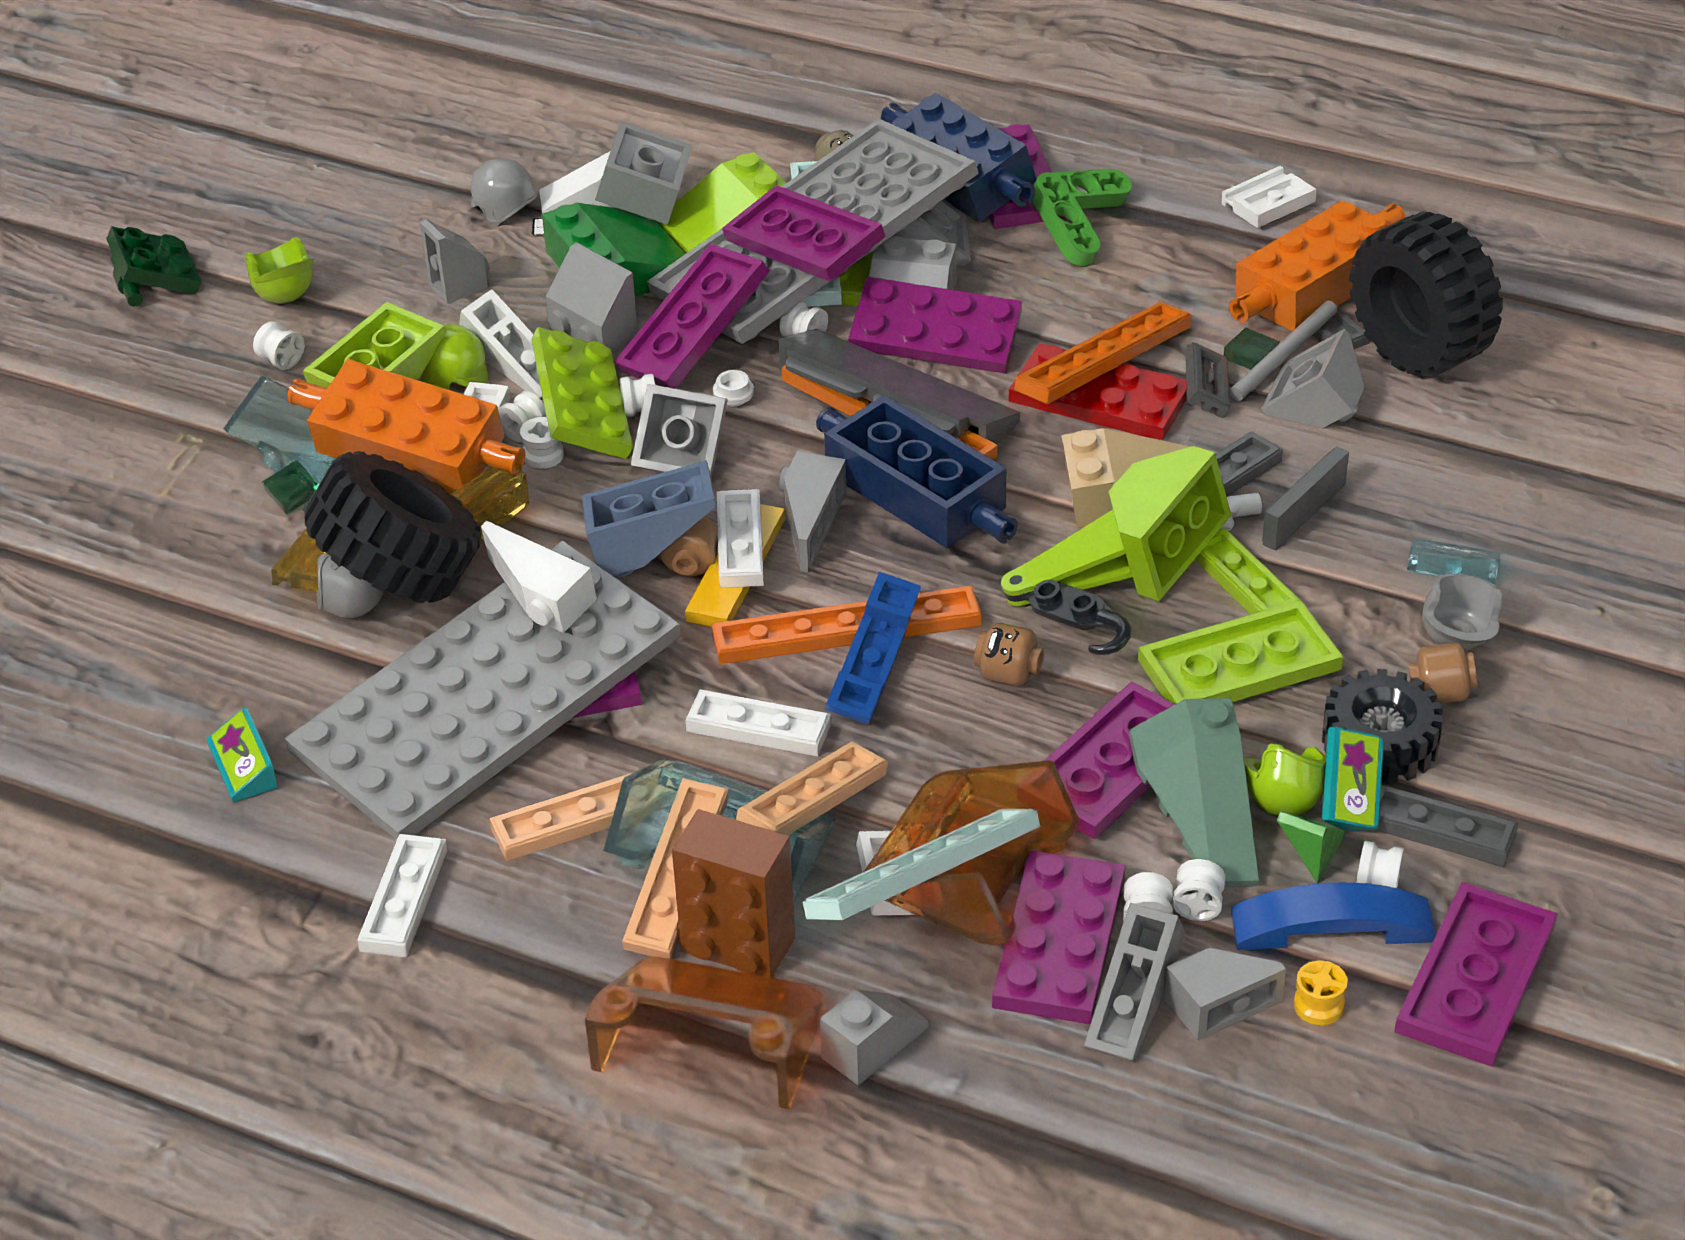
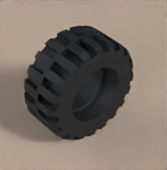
(1426, 294)
(392, 527)

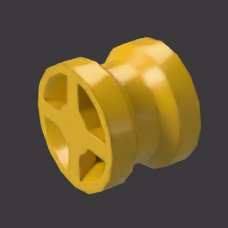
(1315, 980)

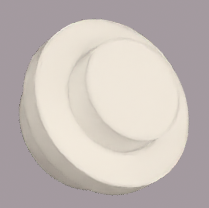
(734, 386)

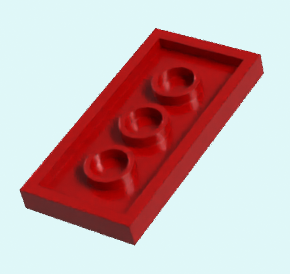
(1119, 399)

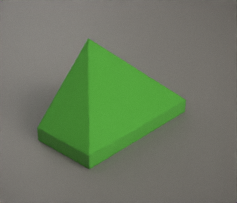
(1312, 840)

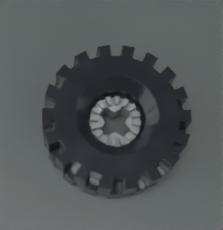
(1392, 704)

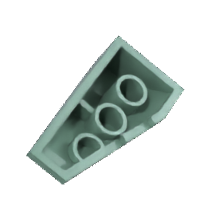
(1199, 775)

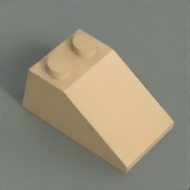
(1097, 460)

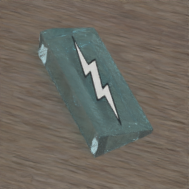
(1446, 558)

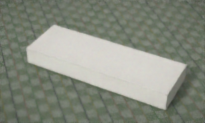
(739, 538)
(758, 722)
(402, 895)

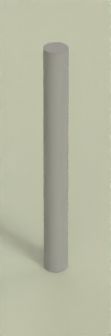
(1283, 351)

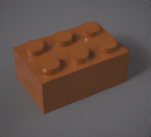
(734, 893)

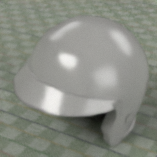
(501, 189)
(342, 592)
(1462, 610)

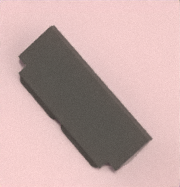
(870, 375)

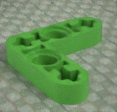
(1058, 196)

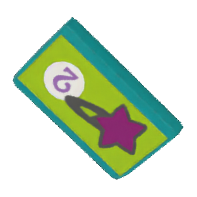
(242, 757)
(1352, 780)

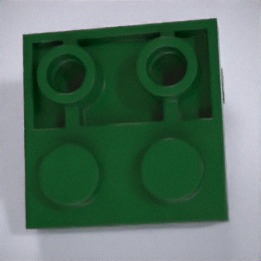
(150, 261)

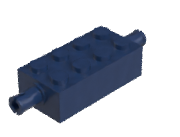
(999, 158)
(919, 472)

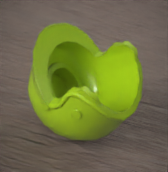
(281, 272)
(457, 359)
(1286, 780)

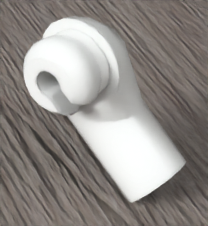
(1243, 506)

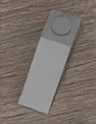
(813, 495)
(1134, 981)

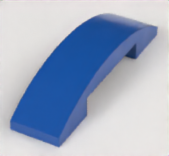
(873, 648)
(1331, 908)

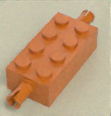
(1306, 265)
(406, 421)

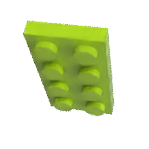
(581, 393)
(1242, 656)

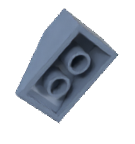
(645, 516)

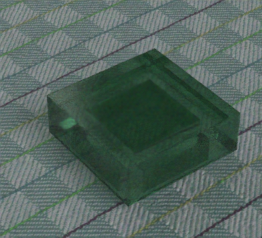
(1249, 348)
(290, 486)

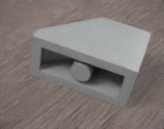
(452, 263)
(1221, 989)
(867, 1032)

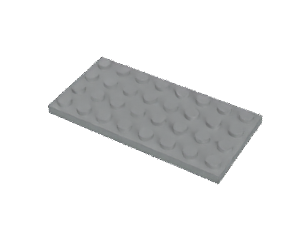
(873, 174)
(475, 700)

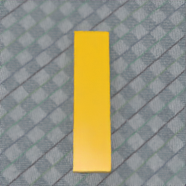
(717, 604)

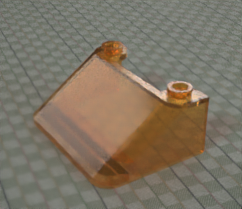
(969, 894)
(780, 1011)

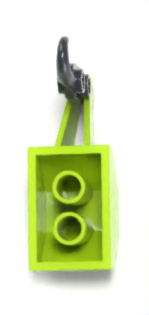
(1156, 529)

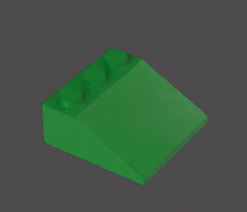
(614, 234)

